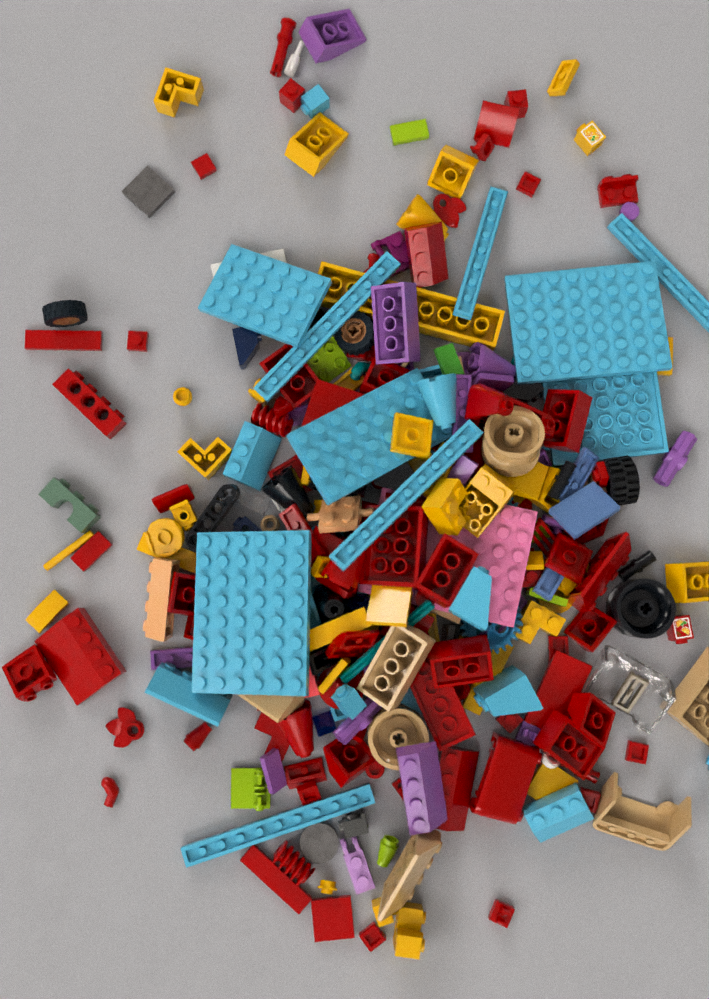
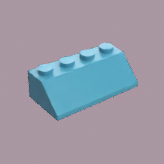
(175, 689)

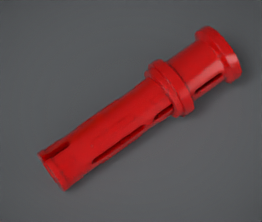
(284, 40)

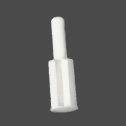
(294, 61)

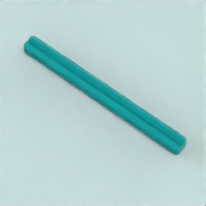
(367, 657)

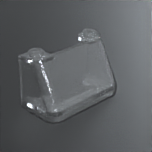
(609, 674)

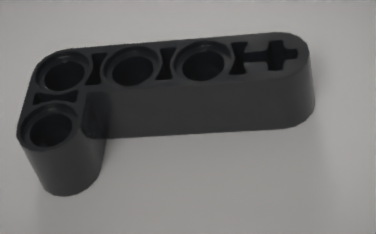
(210, 513)

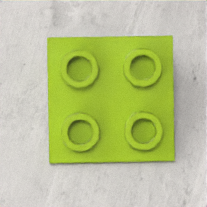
(329, 361)
(249, 789)

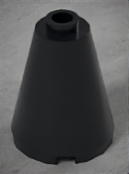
(288, 490)
(329, 603)

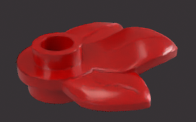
(449, 213)
(122, 727)

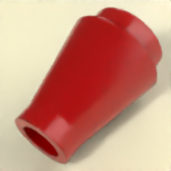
(197, 736)

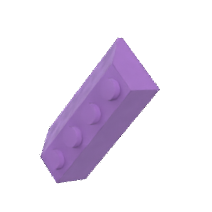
(395, 323)
(421, 787)

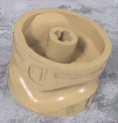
(512, 442)
(388, 724)

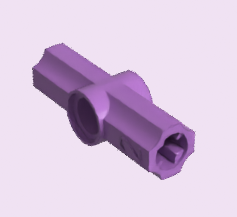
(675, 458)
(350, 727)

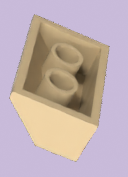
(275, 706)

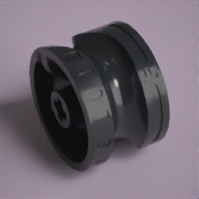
(641, 608)

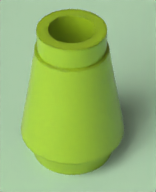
(387, 850)

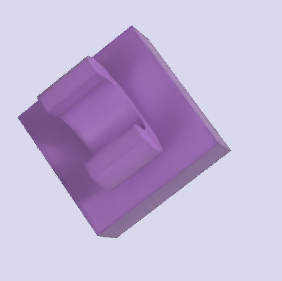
(527, 733)

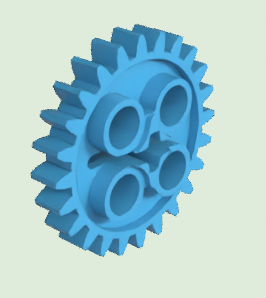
(495, 639)

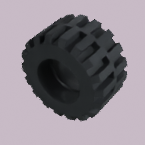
(623, 480)

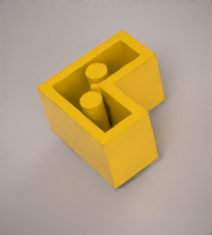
(176, 88)
(206, 461)
(443, 506)
(536, 618)
(407, 935)

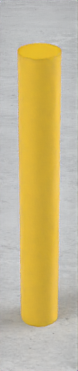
(68, 550)

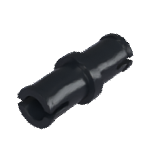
(561, 480)
(637, 565)

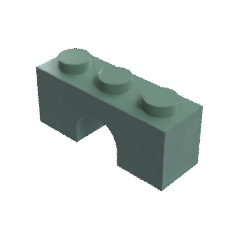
(83, 515)

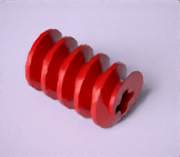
(266, 419)
(292, 863)

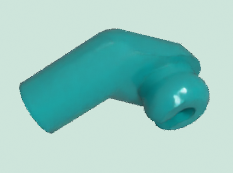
(359, 369)

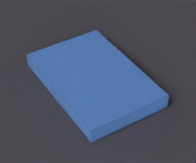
(584, 510)

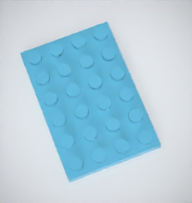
(265, 295)

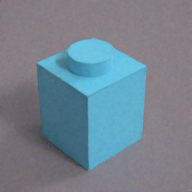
(314, 101)
(348, 701)

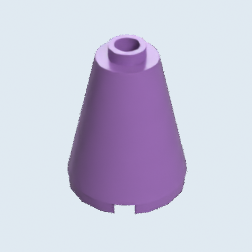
(486, 361)

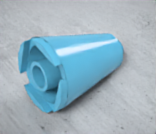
(440, 398)

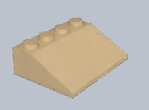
(692, 700)
(408, 872)

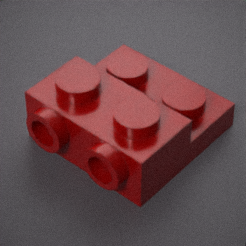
(29, 674)

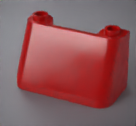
(488, 401)
(505, 779)

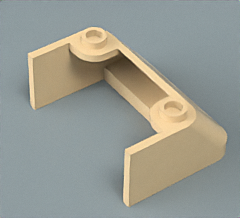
(640, 822)

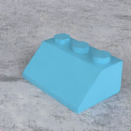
(252, 456)
(557, 812)

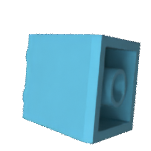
(474, 599)
(507, 694)

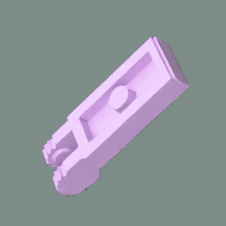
(357, 866)

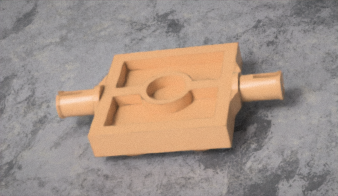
(340, 515)

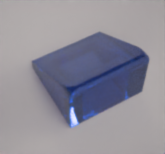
(324, 723)

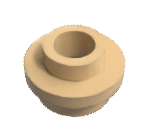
(266, 519)

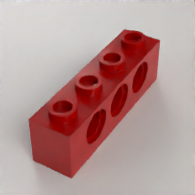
(69, 381)

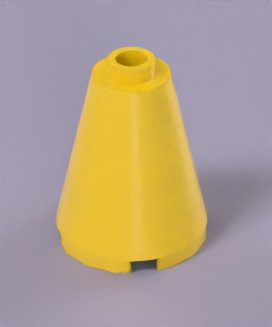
(419, 214)

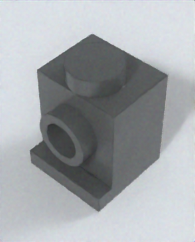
(354, 824)

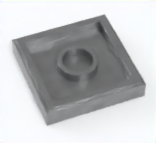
(148, 191)

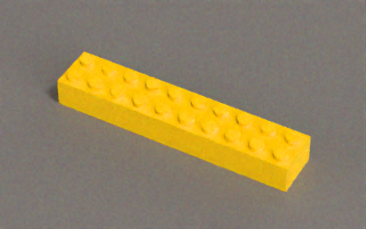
(434, 310)

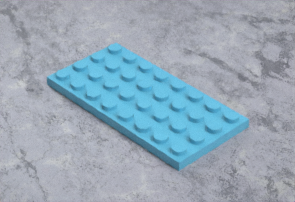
(354, 440)

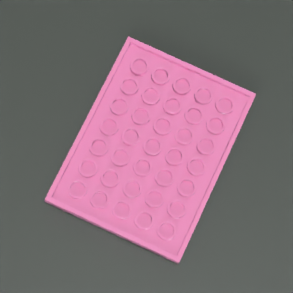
(501, 550)

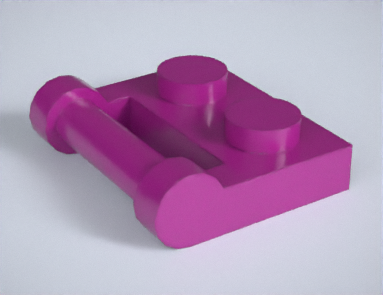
(397, 248)

